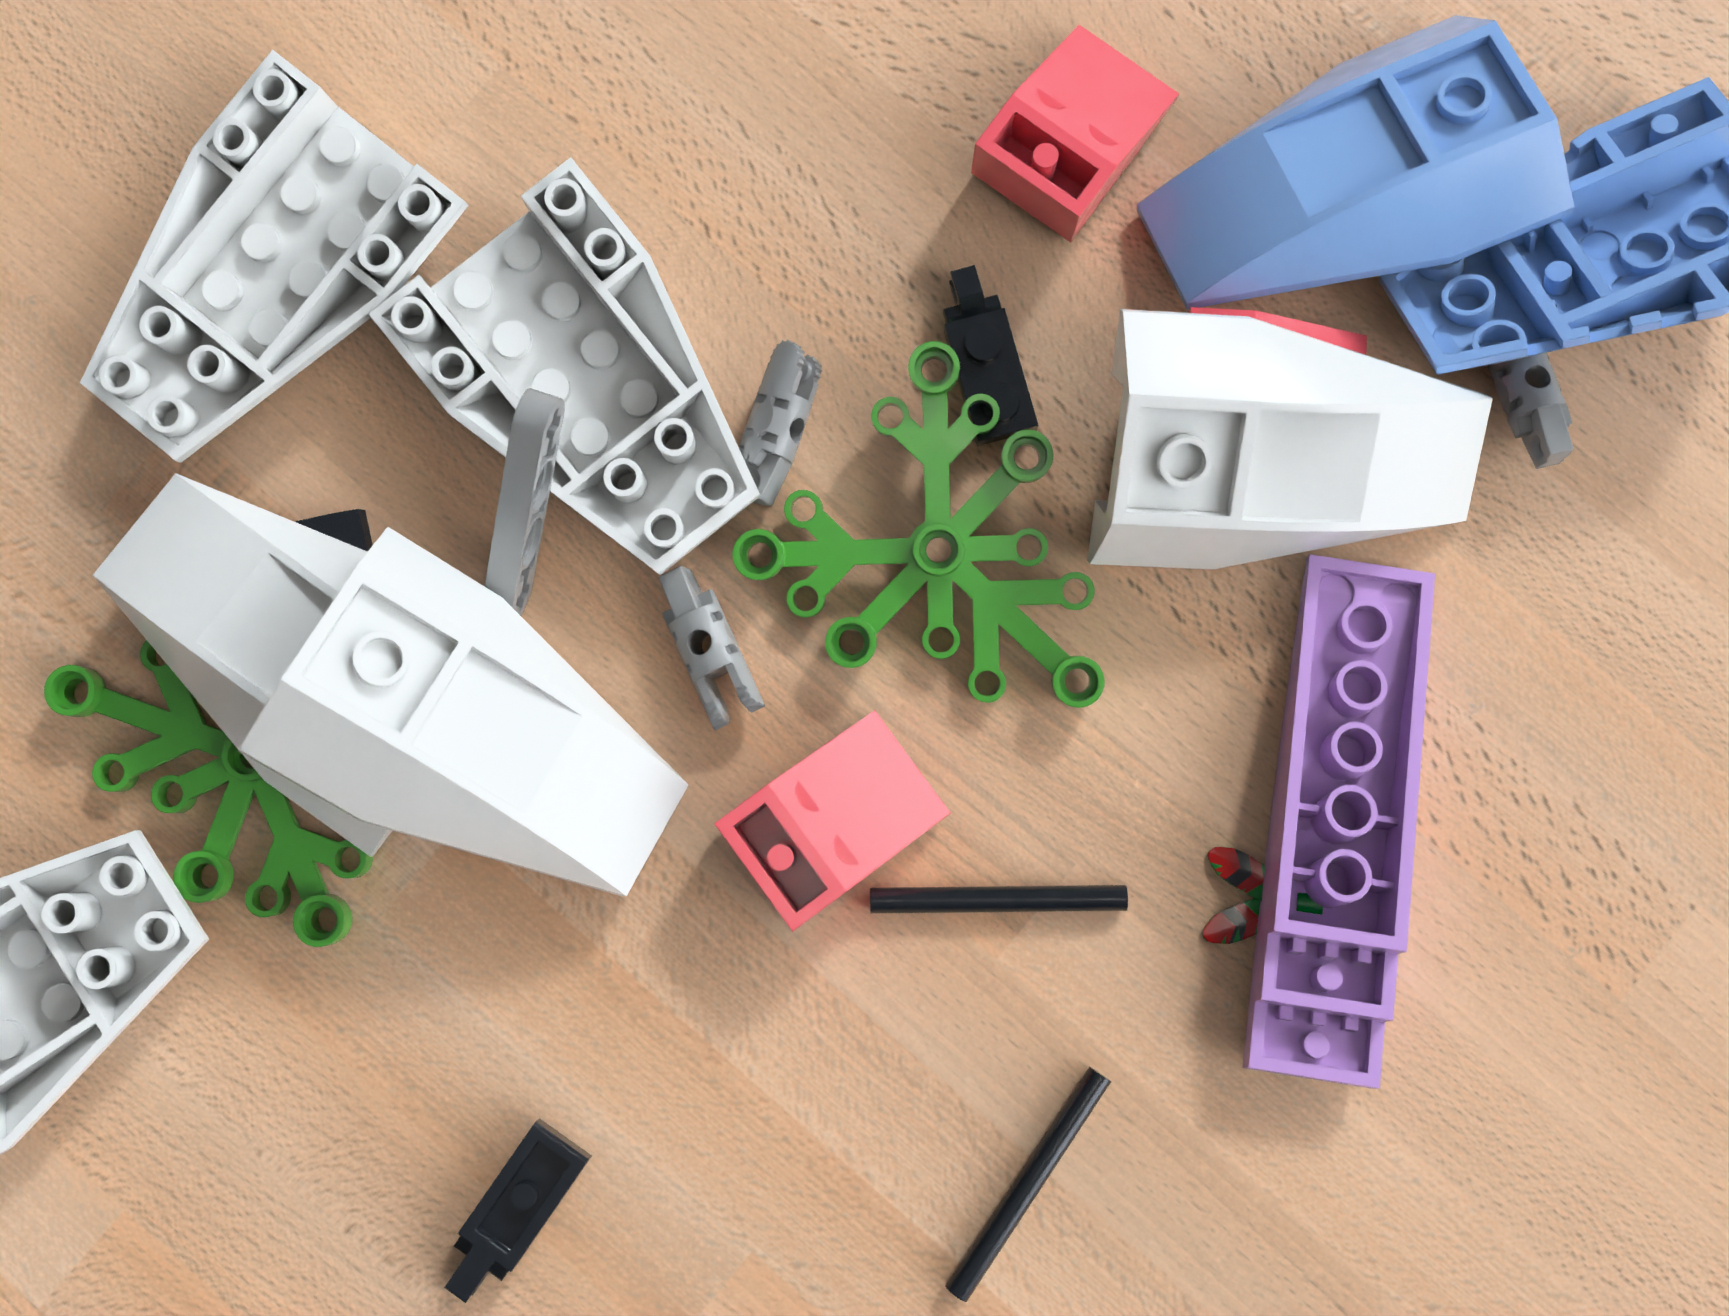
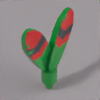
(1247, 876)

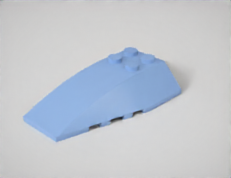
(1629, 259)

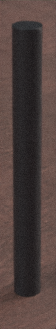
(999, 899)
(1027, 1184)

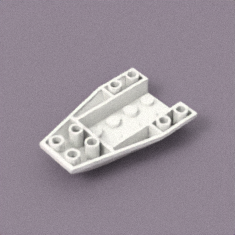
(262, 260)
(581, 315)
(1273, 445)
(229, 607)
(462, 728)
(78, 962)

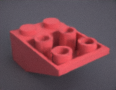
(1071, 131)
(832, 819)

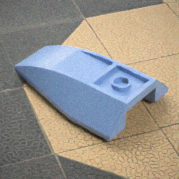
(1369, 172)

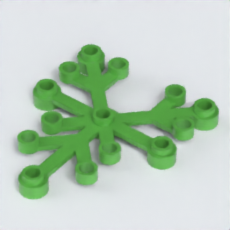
(992, 601)
(180, 732)

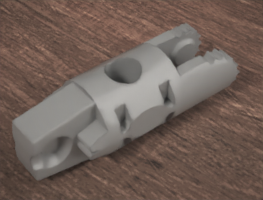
(1534, 407)
(779, 418)
(690, 620)

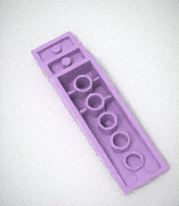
(1342, 824)

